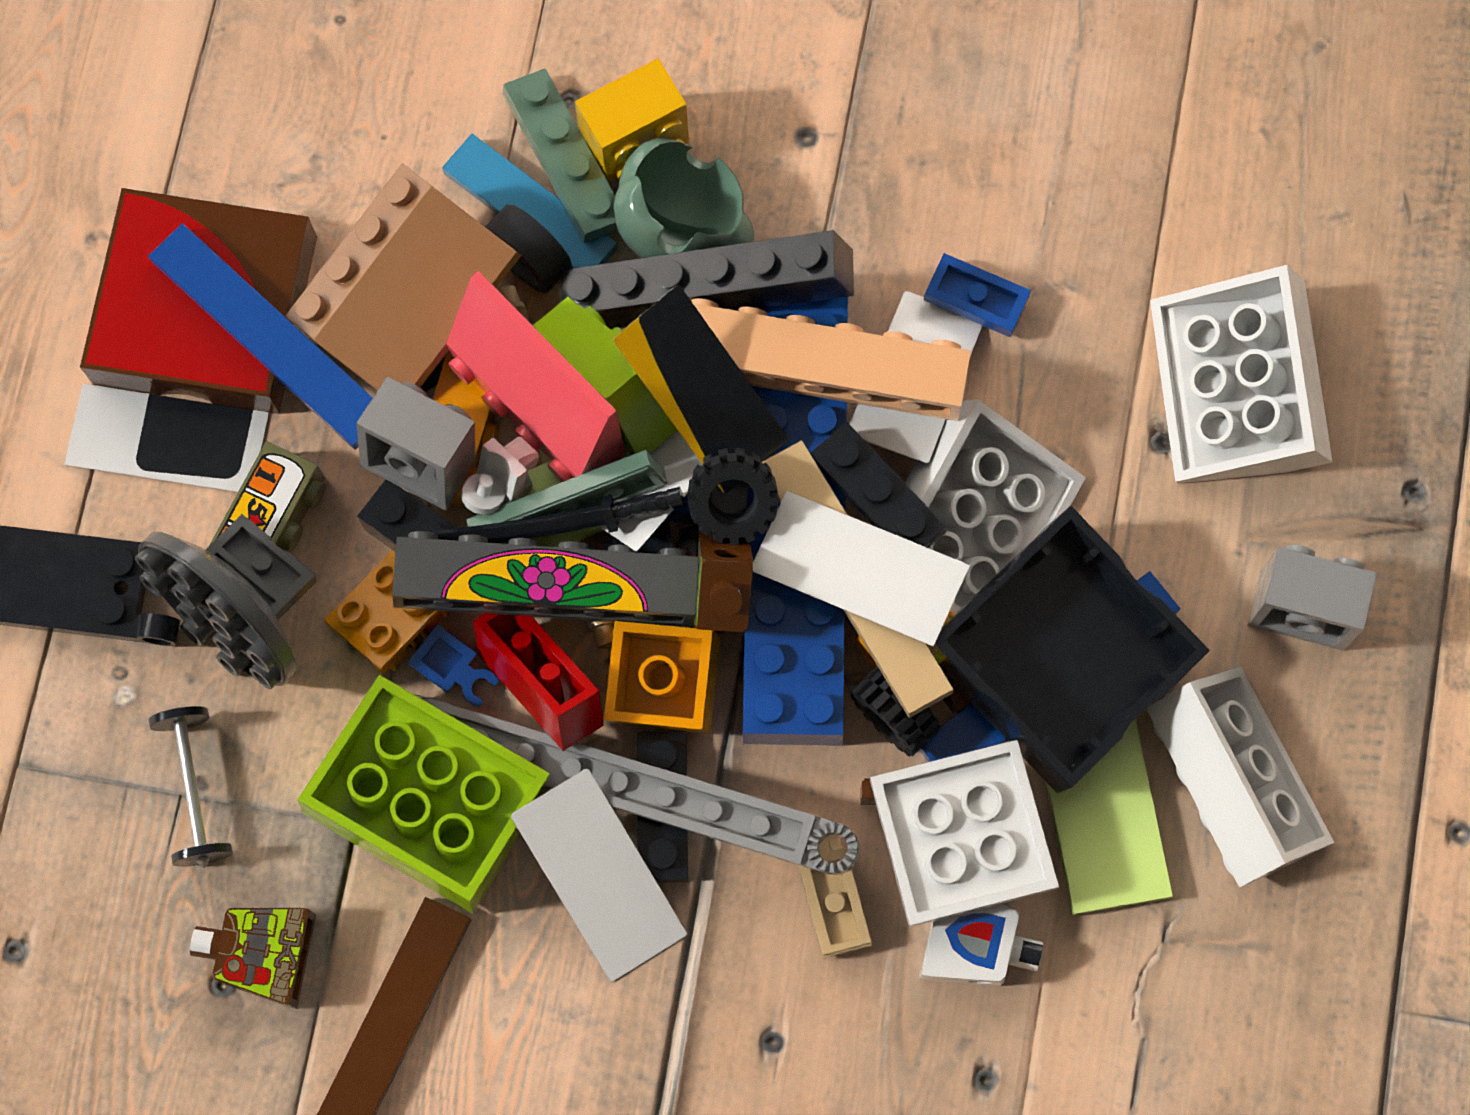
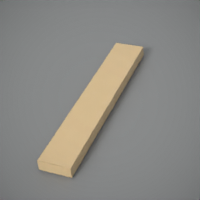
(901, 659)

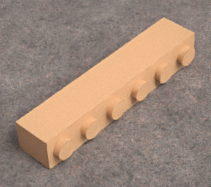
(842, 361)

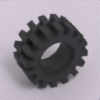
(884, 710)

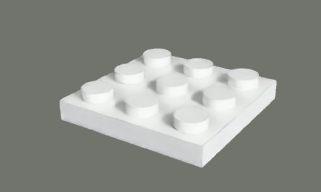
(963, 833)

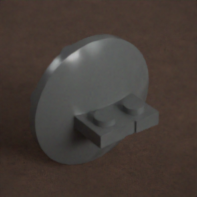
(234, 589)

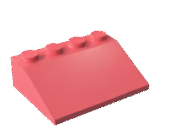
(532, 384)

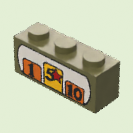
(277, 495)

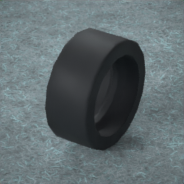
(540, 251)

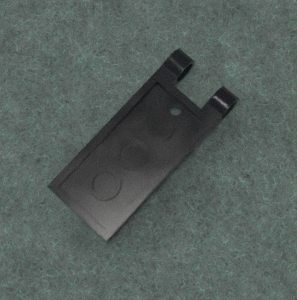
(72, 584)

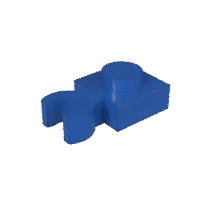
(446, 661)

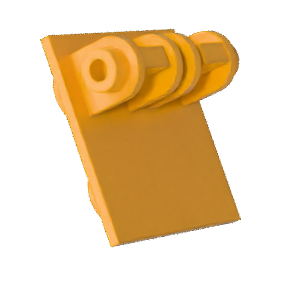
(374, 625)

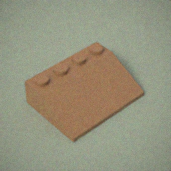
(399, 282)

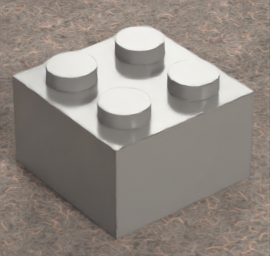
(417, 442)
(1312, 597)

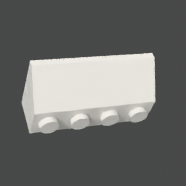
(1239, 775)

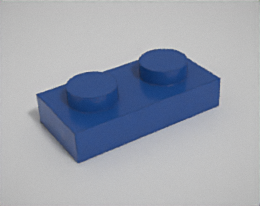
(977, 295)

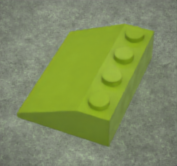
(423, 793)

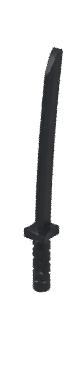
(604, 514)

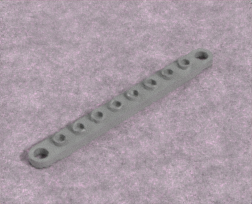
(674, 797)

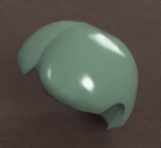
(678, 203)

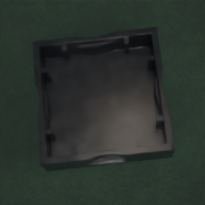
(1065, 650)

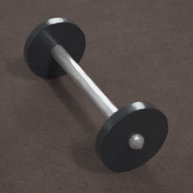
(179, 720)

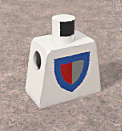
(978, 948)

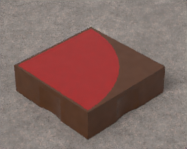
(155, 336)

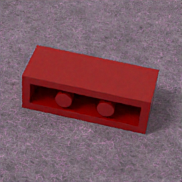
(540, 676)

